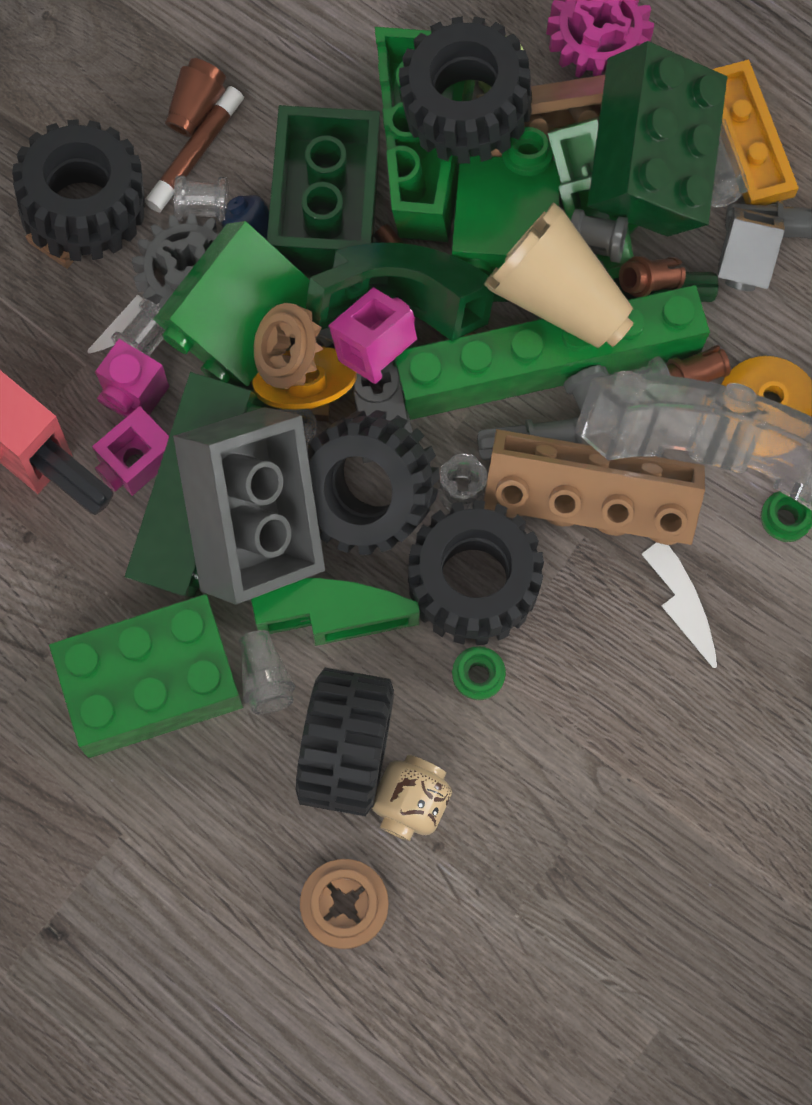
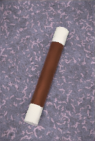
(194, 148)

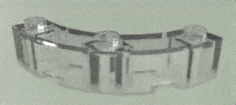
(712, 421)

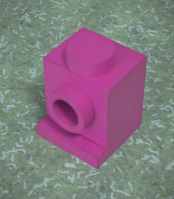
(373, 333)
(130, 380)
(132, 436)

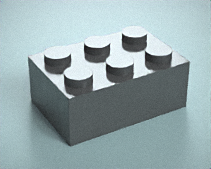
(250, 504)

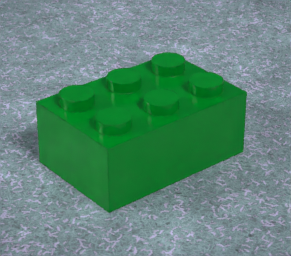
(145, 676)

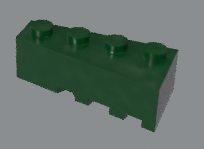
(164, 544)

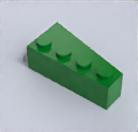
(419, 182)

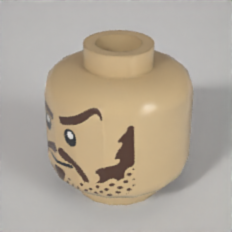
(411, 797)

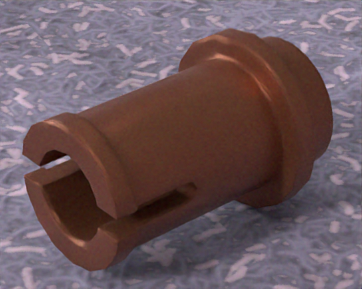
(642, 275)
(702, 366)

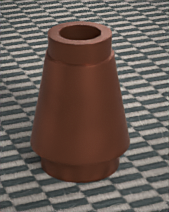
(194, 96)

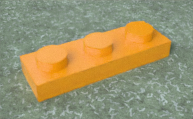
(756, 138)

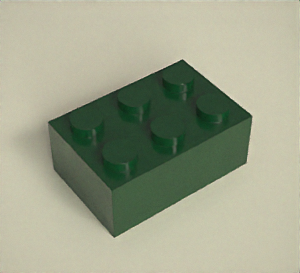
(657, 140)
(323, 183)

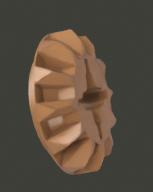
(273, 339)
(317, 902)

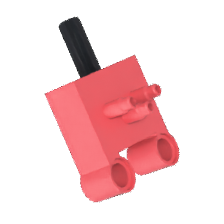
(38, 452)

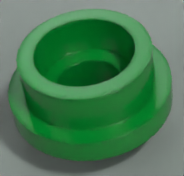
(529, 154)
(775, 528)
(478, 657)

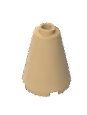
(563, 282)

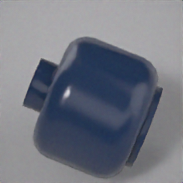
(249, 209)

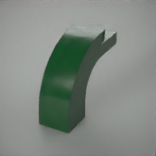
(431, 282)

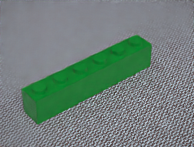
(544, 356)

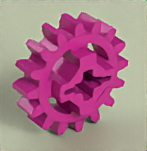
(600, 31)

